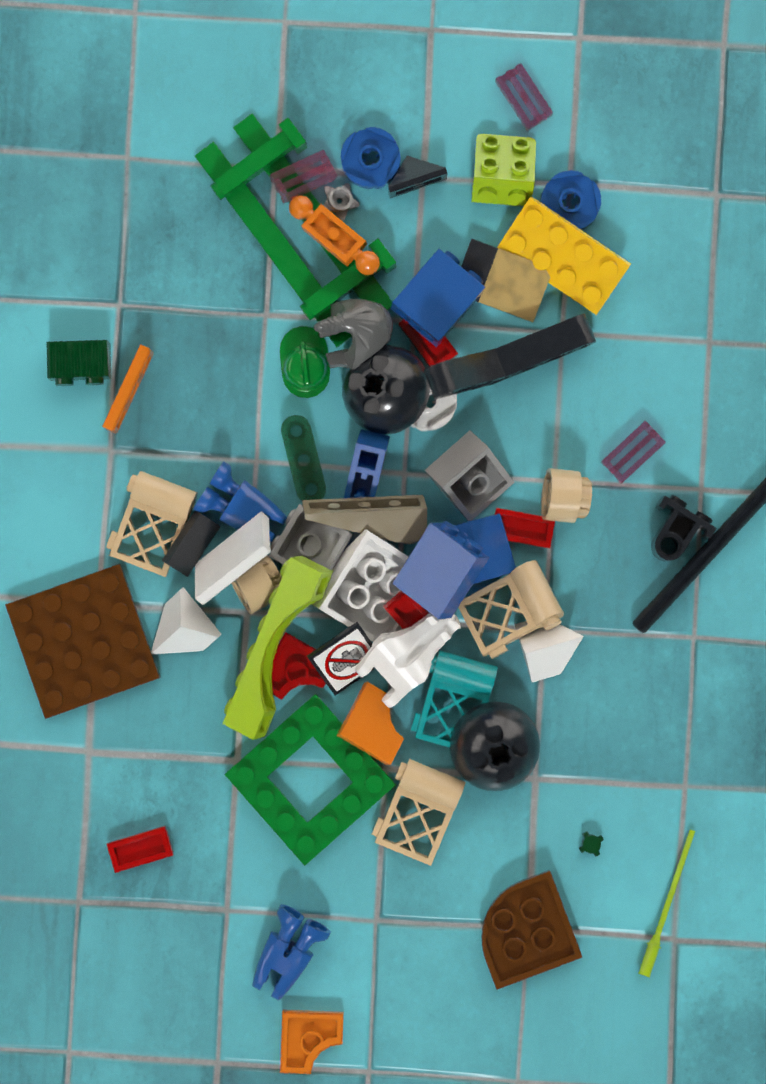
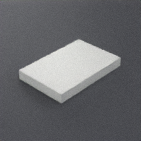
(232, 558)

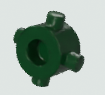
(591, 843)

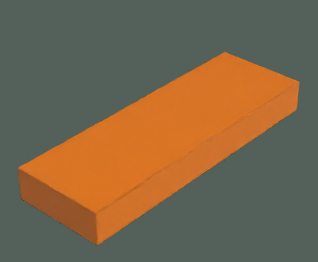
(128, 389)

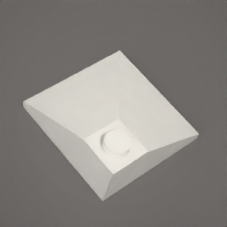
(364, 585)

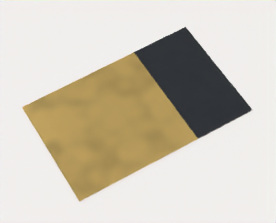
(509, 280)

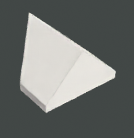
(183, 627)
(548, 650)

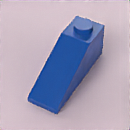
(366, 464)

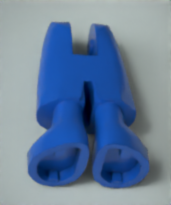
(245, 501)
(286, 955)

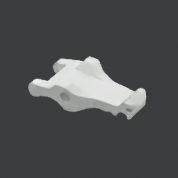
(407, 654)

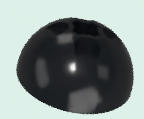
(396, 400)
(481, 738)

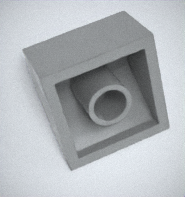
(470, 475)

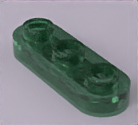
(300, 446)

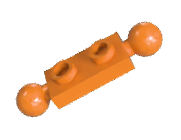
(334, 235)

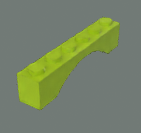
(253, 702)

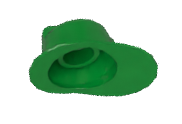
(304, 362)

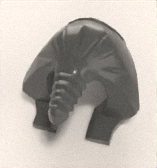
(365, 321)

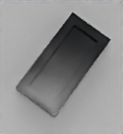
(191, 543)

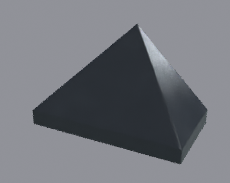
(415, 175)

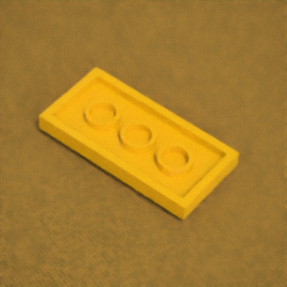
(572, 258)

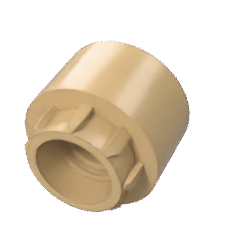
(565, 496)
(257, 585)

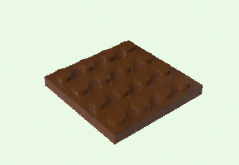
(82, 641)

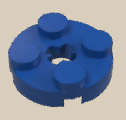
(363, 142)
(581, 187)

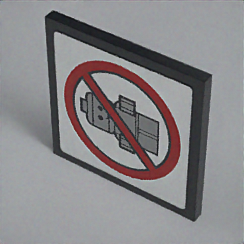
(340, 656)

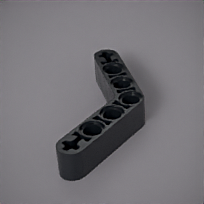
(509, 360)

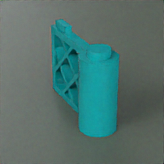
(454, 675)

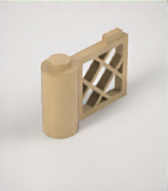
(156, 498)
(535, 601)
(425, 787)

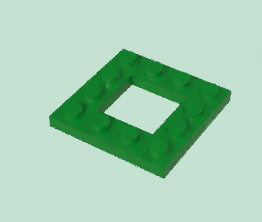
(309, 837)

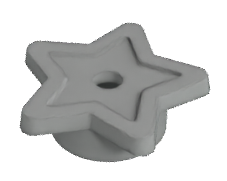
(345, 195)

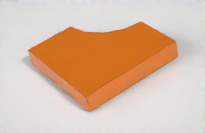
(370, 725)
(306, 1036)

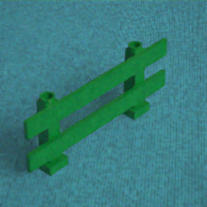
(268, 156)

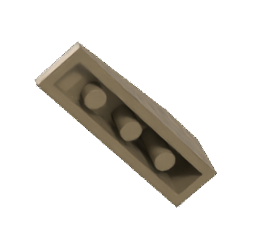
(387, 517)

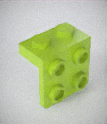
(504, 169)

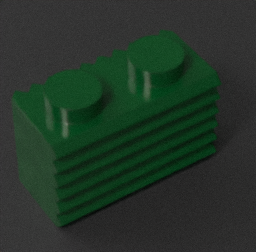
(78, 361)

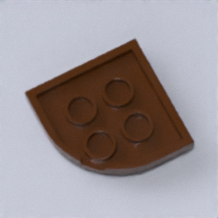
(527, 931)

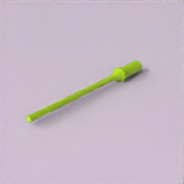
(654, 944)

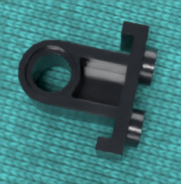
(680, 527)

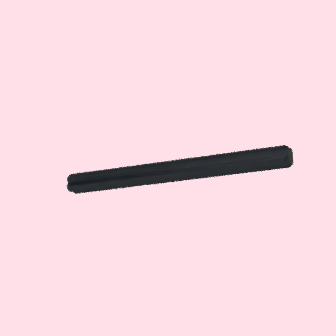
(701, 559)

